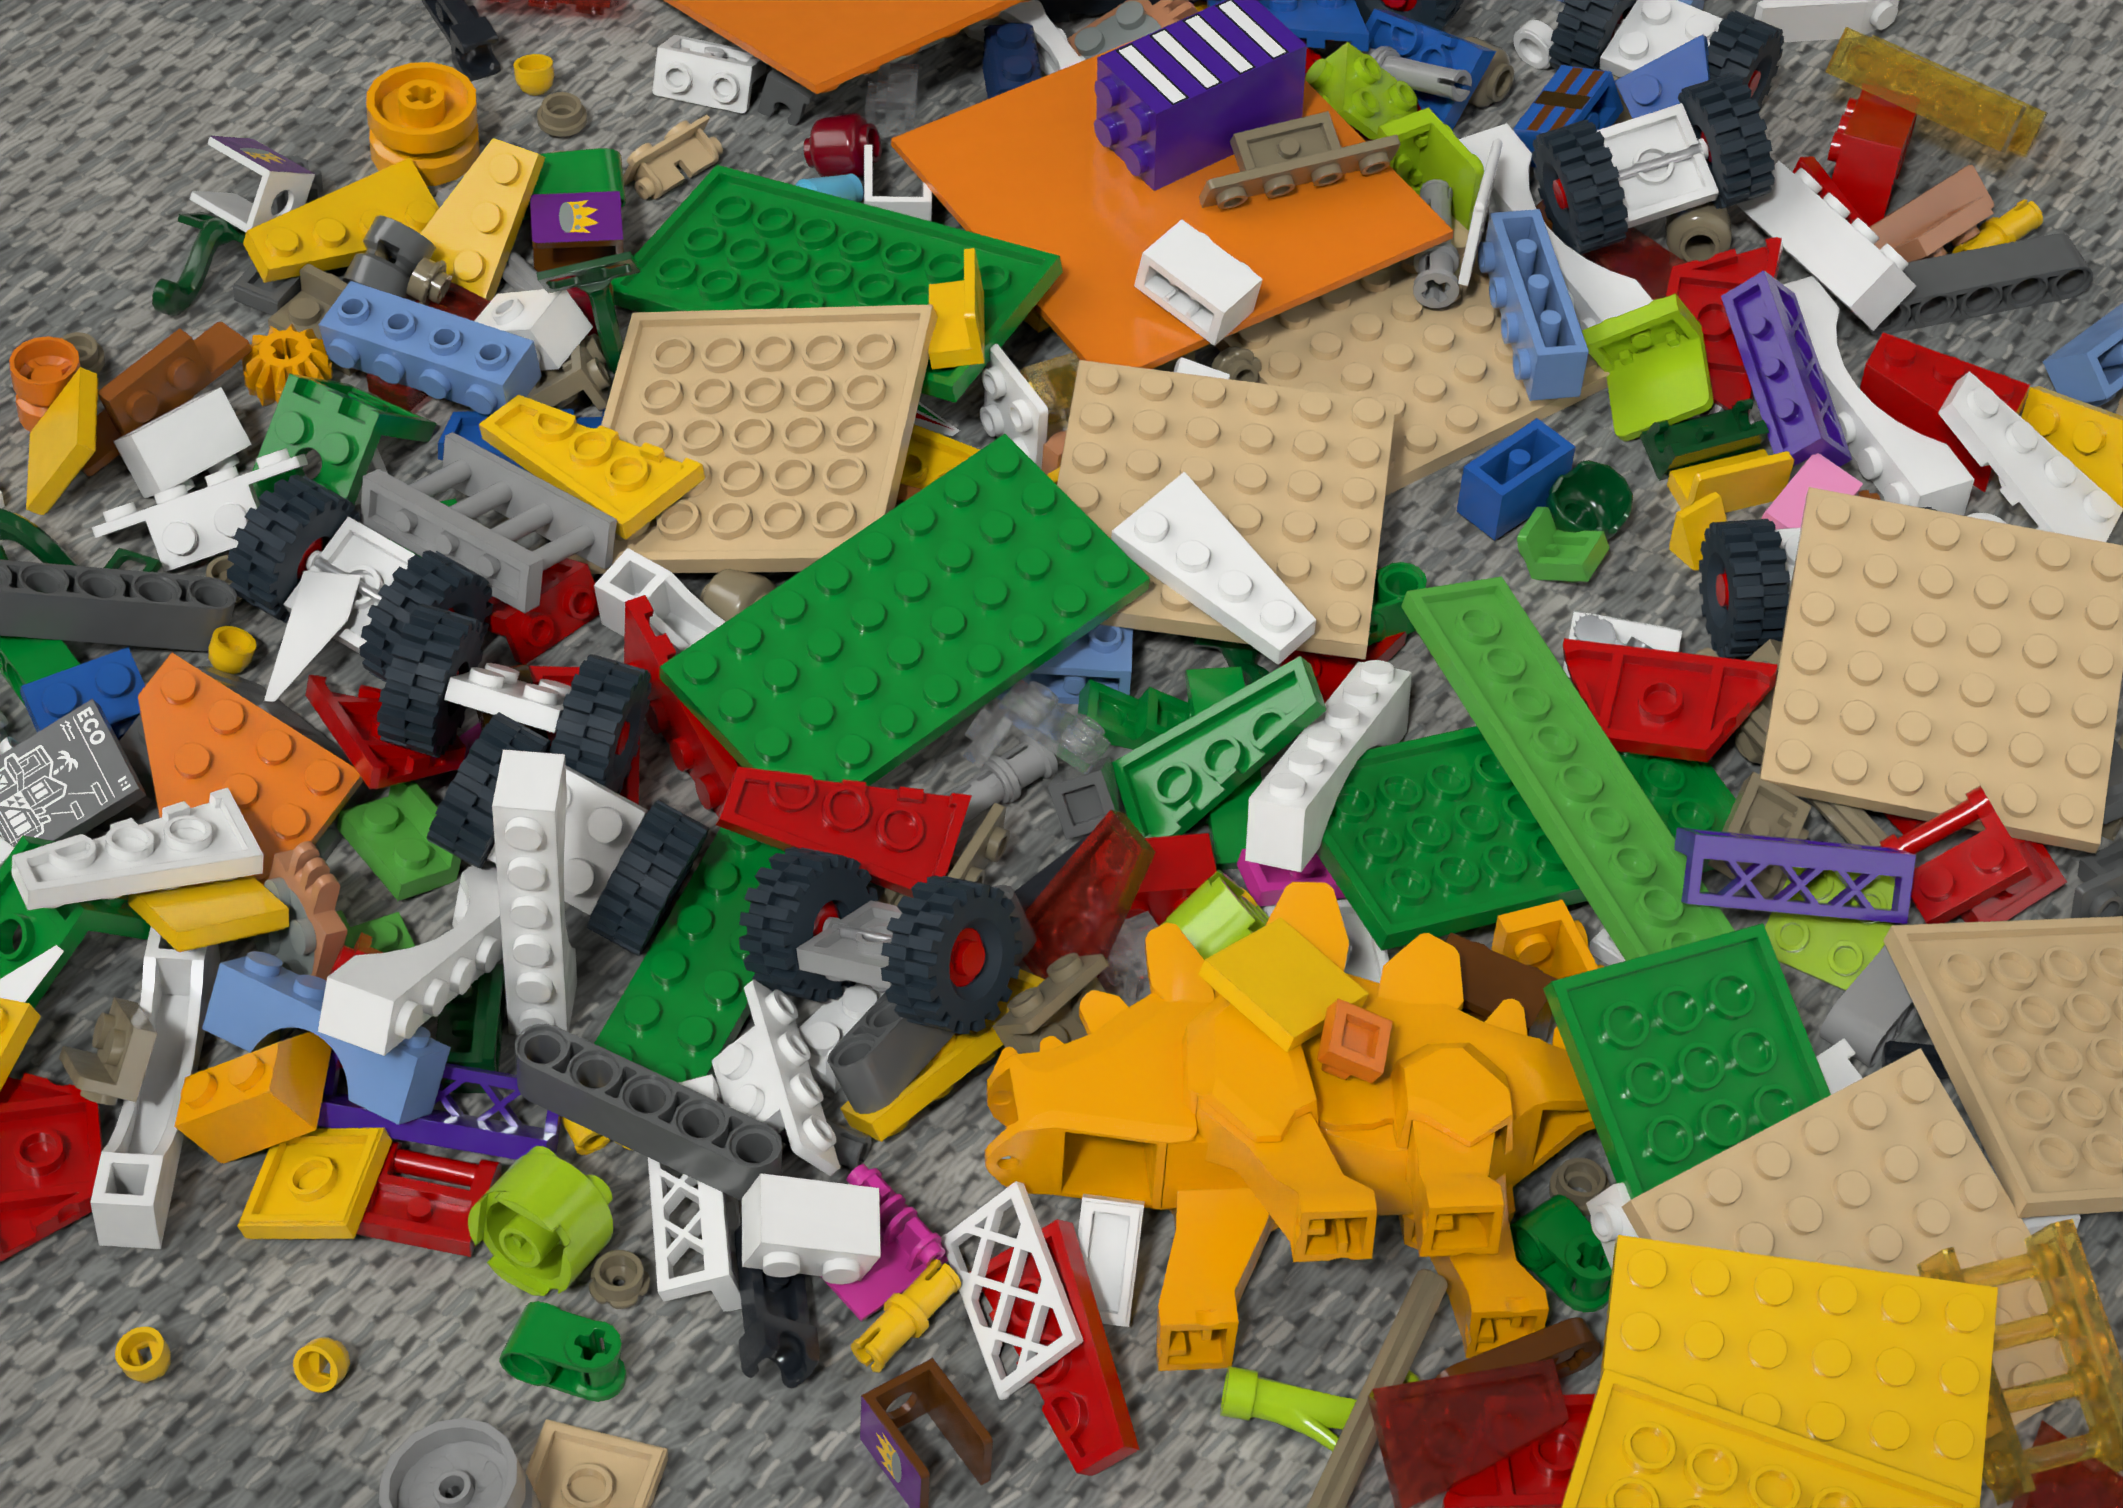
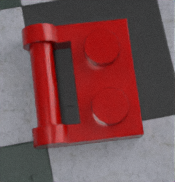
(1967, 871)
(424, 1211)

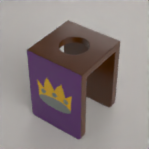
(575, 228)
(952, 1415)

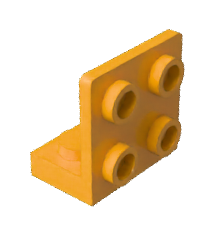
(1545, 939)

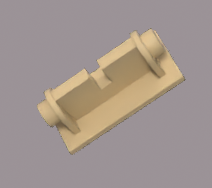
(683, 146)

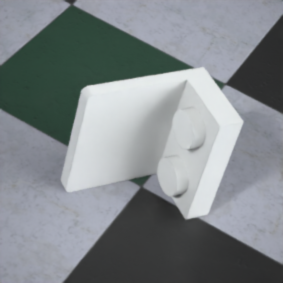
(1015, 407)

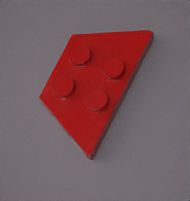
(1700, 289)
(1666, 699)
(355, 727)
(45, 1159)
(1533, 1475)

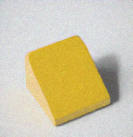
(1691, 525)

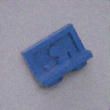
(108, 680)

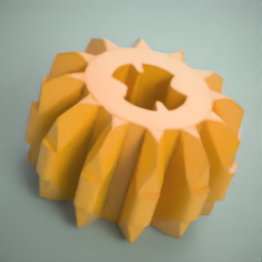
(278, 355)

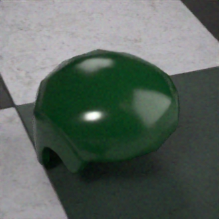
(1590, 499)

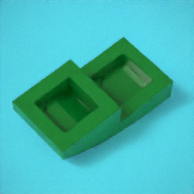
(1130, 720)

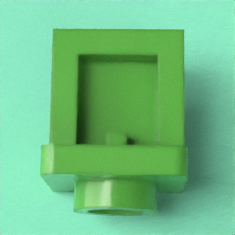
(1559, 554)

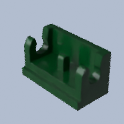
(1702, 439)
(474, 1027)

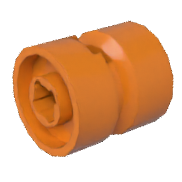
(39, 374)

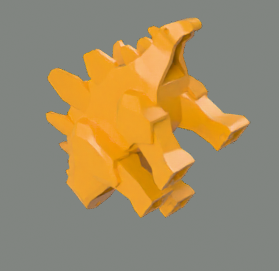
(1242, 1138)

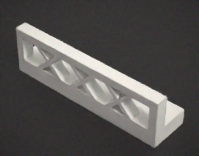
(715, 1220)

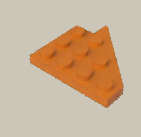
(214, 739)

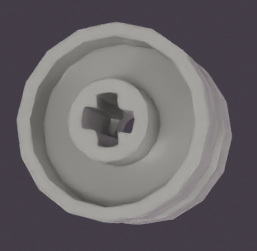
(456, 1467)

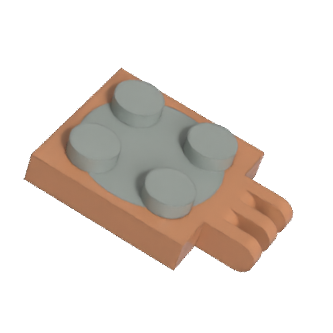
(1127, 23)
(314, 929)

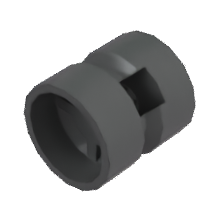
(386, 240)

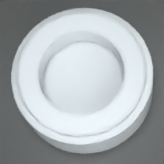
(1533, 43)

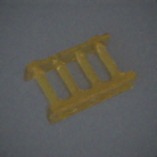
(1936, 92)
(2088, 1346)

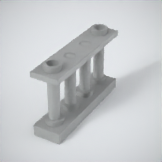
(533, 505)

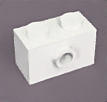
(1198, 282)
(544, 317)
(184, 443)
(810, 1228)

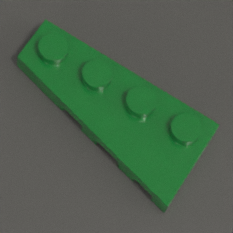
(1205, 758)

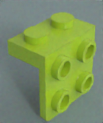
(1361, 89)
(1434, 152)
(1653, 365)
(1831, 946)

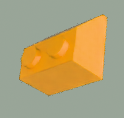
(256, 1098)

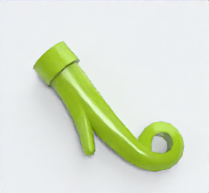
(1288, 1405)

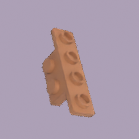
(1937, 217)

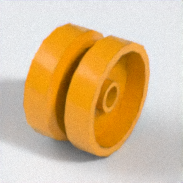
(424, 115)

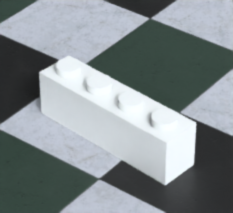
(1830, 247)

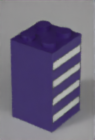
(1189, 87)

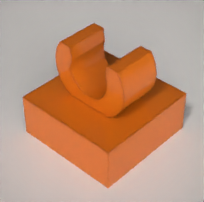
(1354, 1042)

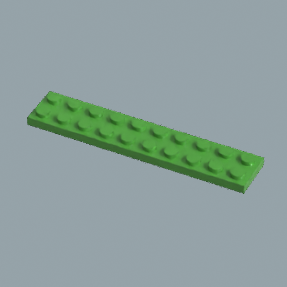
(1562, 765)

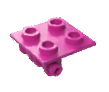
(905, 1249)

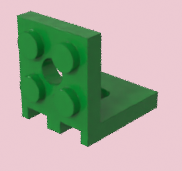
(340, 426)
(55, 926)

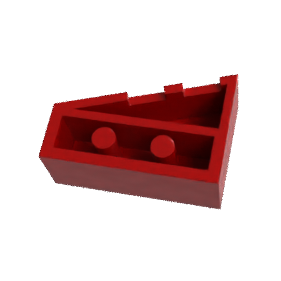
(1870, 152)
(1914, 383)

